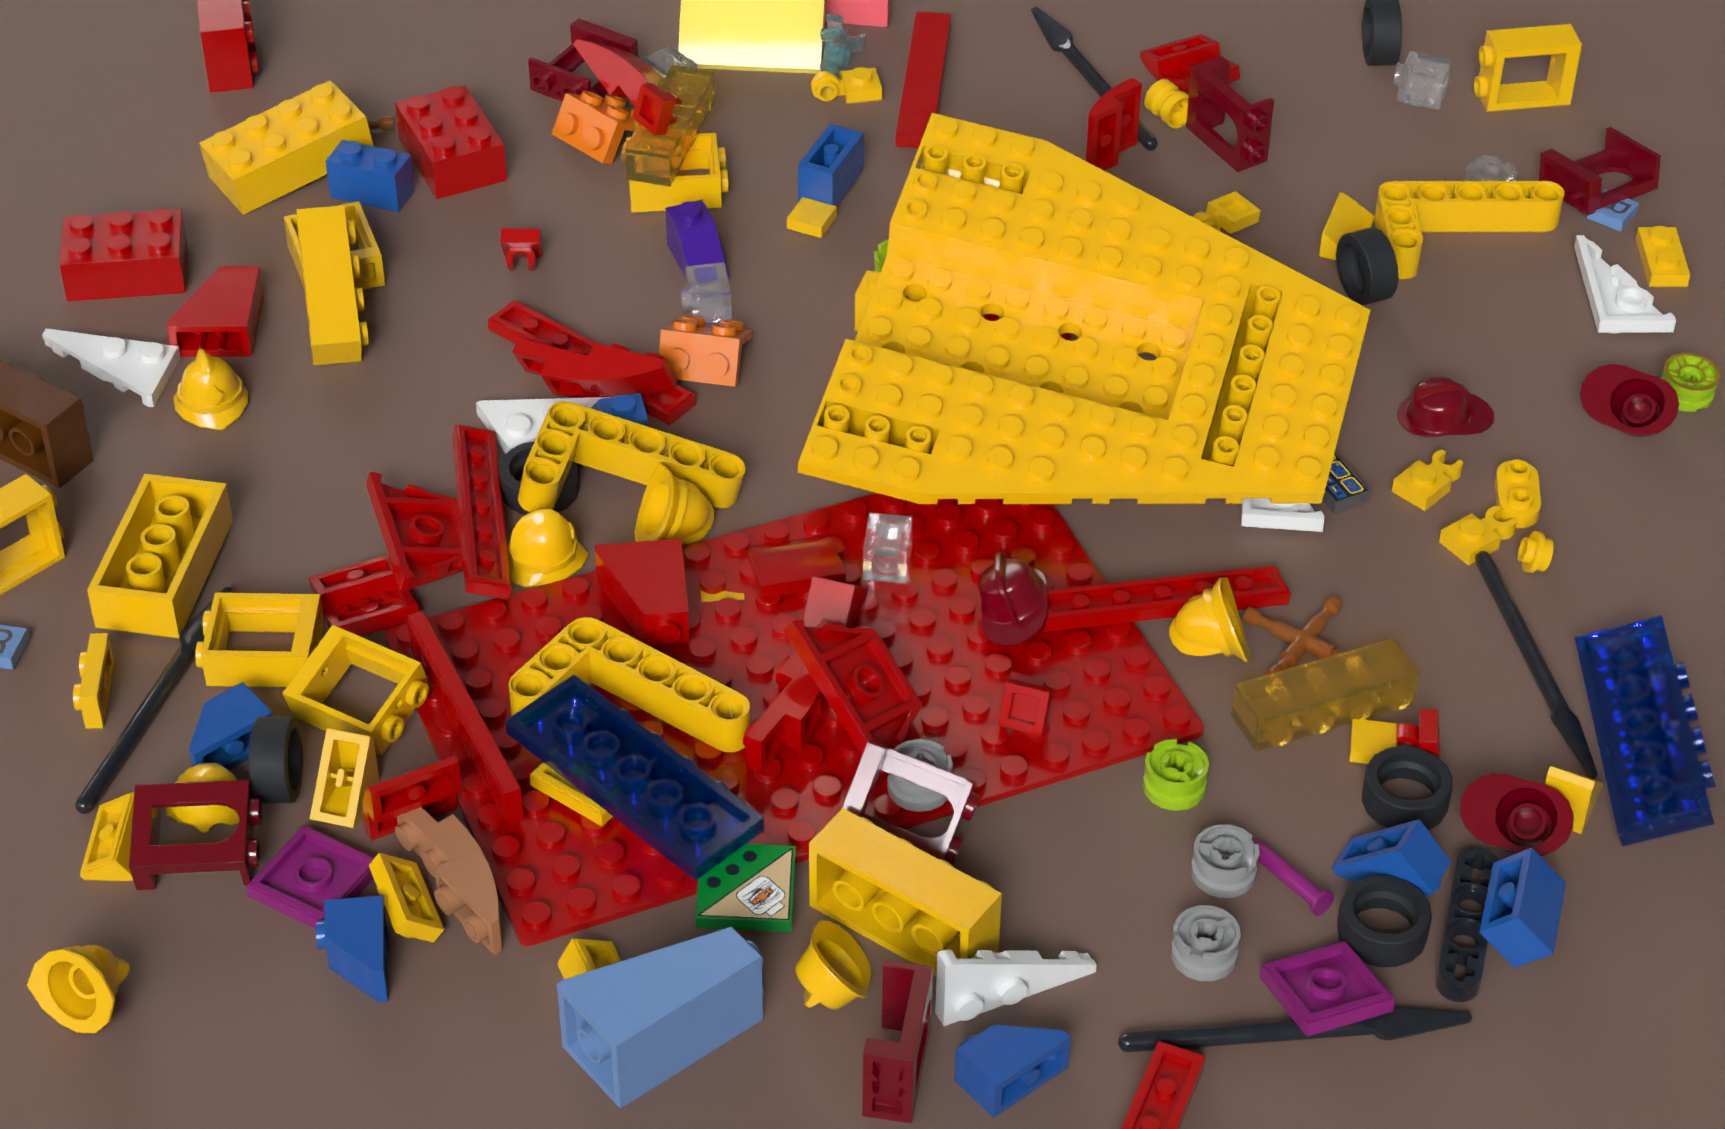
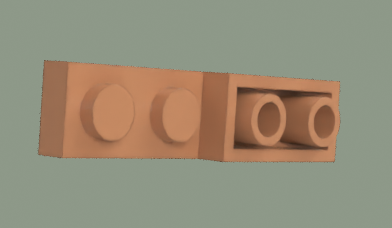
(460, 871)

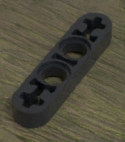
(1465, 923)

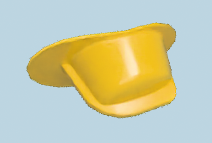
(833, 968)

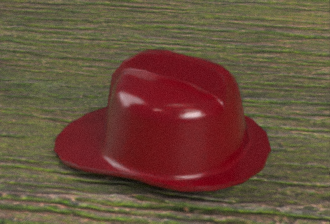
(1629, 400)
(1444, 408)
(1012, 601)
(1516, 814)

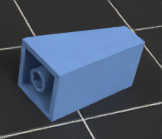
(660, 1011)

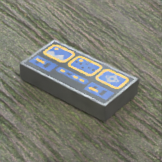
(1344, 487)

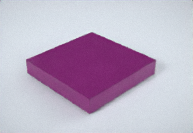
(308, 873)
(1326, 988)

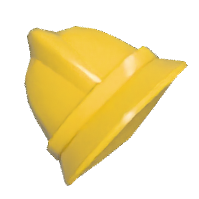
(210, 393)
(672, 510)
(544, 549)
(1210, 625)
(78, 985)

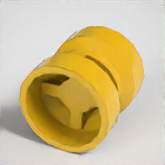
(1167, 102)

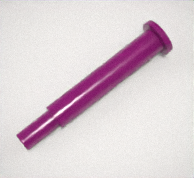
(1296, 881)

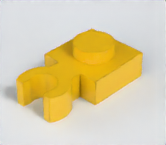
(1426, 483)
(1473, 535)

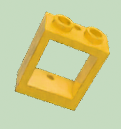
(1499, 44)
(702, 155)
(369, 254)
(43, 544)
(258, 613)
(327, 666)

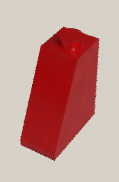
(220, 314)
(647, 587)

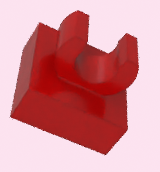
(655, 108)
(521, 243)
(1025, 706)
(1425, 736)

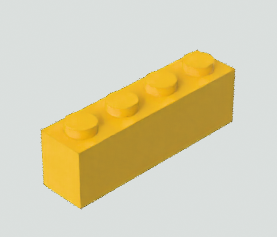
(329, 285)

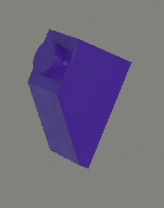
(693, 235)

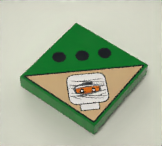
(749, 890)

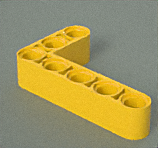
(1416, 207)
(622, 449)
(639, 676)

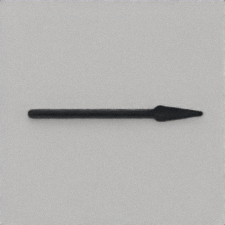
(1062, 41)
(145, 713)
(1561, 715)
(1389, 1026)

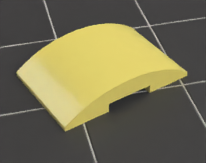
(753, 34)

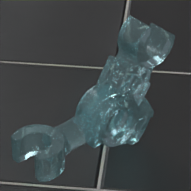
(838, 45)

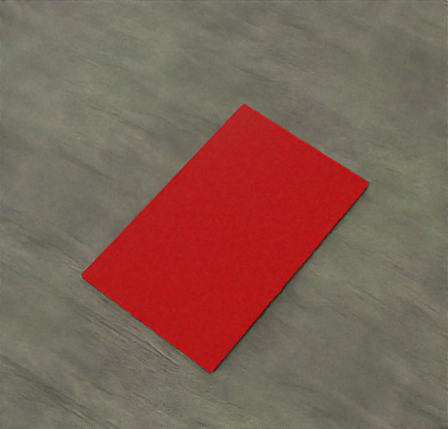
(572, 874)

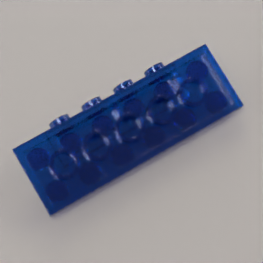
(1646, 731)
(635, 776)

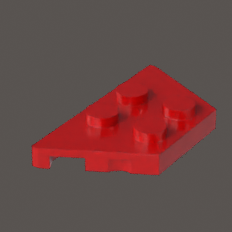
(418, 532)
(858, 681)

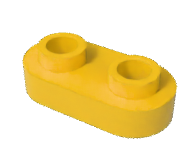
(1518, 492)

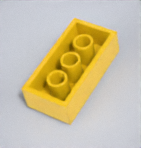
(282, 146)
(160, 556)
(899, 893)

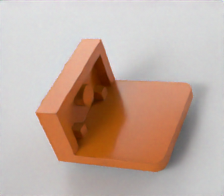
(594, 124)
(704, 350)

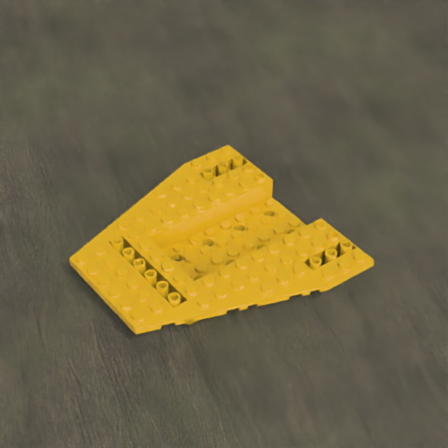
(1009, 410)

